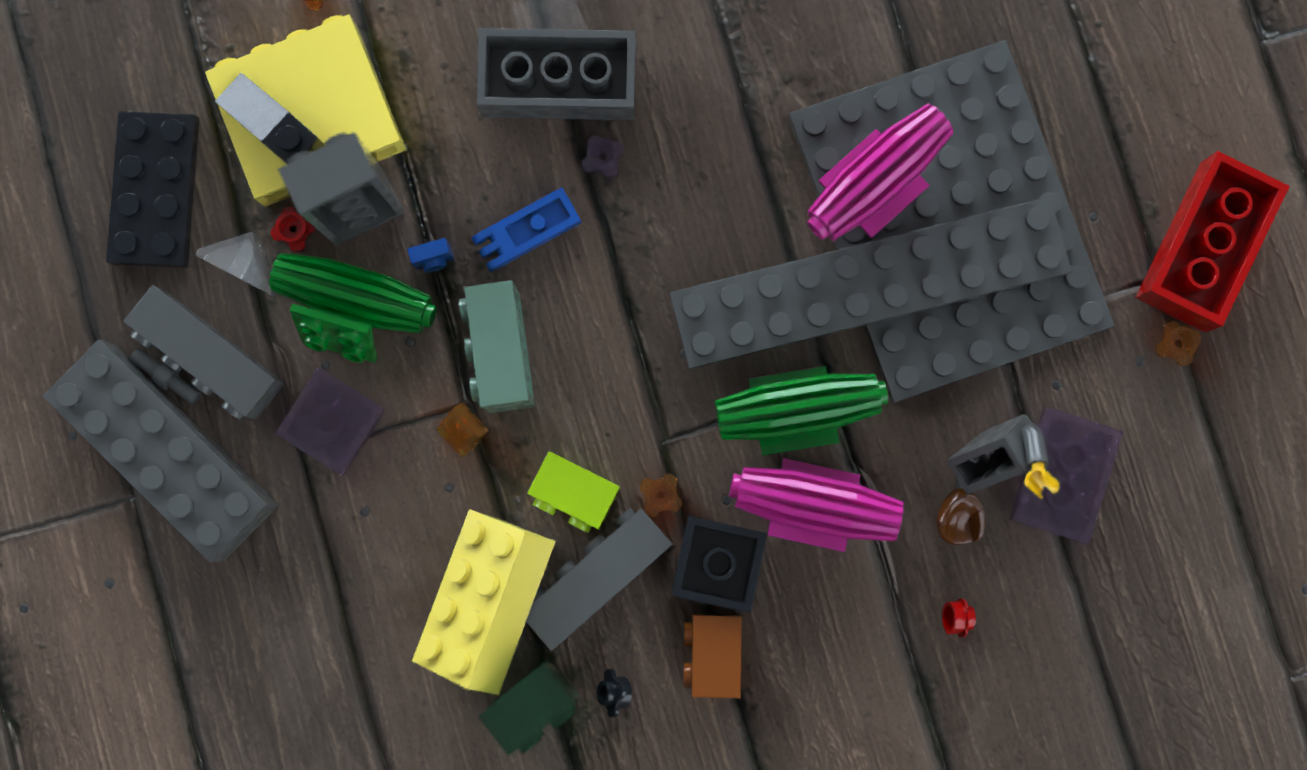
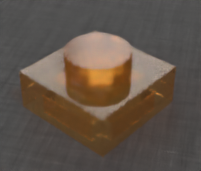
(462, 429)

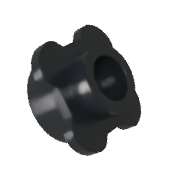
(614, 692)

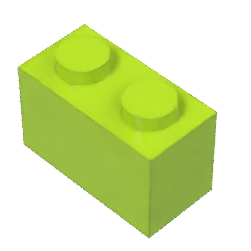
(573, 491)

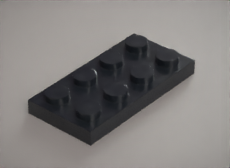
(153, 189)

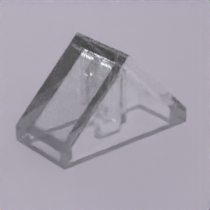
(242, 258)

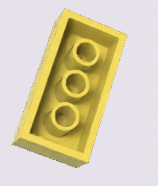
(483, 602)

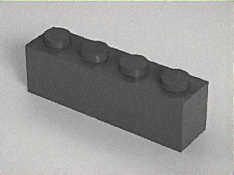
(202, 352)
(597, 577)

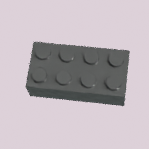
(556, 74)
(341, 188)

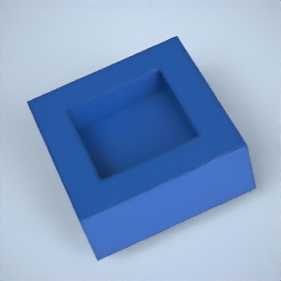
(431, 255)

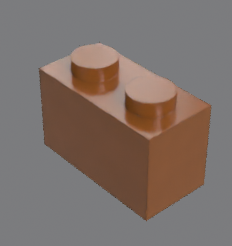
(715, 655)

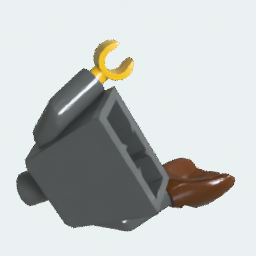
(985, 461)

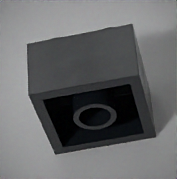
(719, 564)

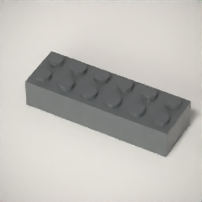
(160, 451)

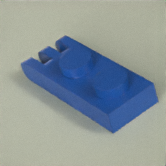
(527, 229)

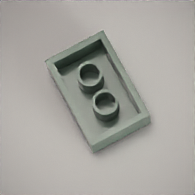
(497, 347)

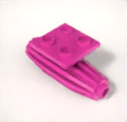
(879, 176)
(816, 504)

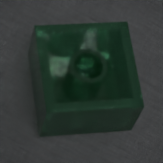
(529, 707)

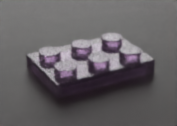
(1081, 461)

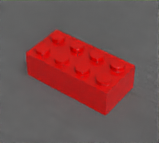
(1212, 242)

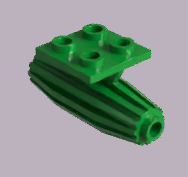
(347, 304)
(799, 408)

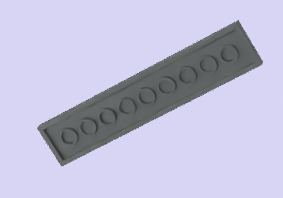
(870, 283)

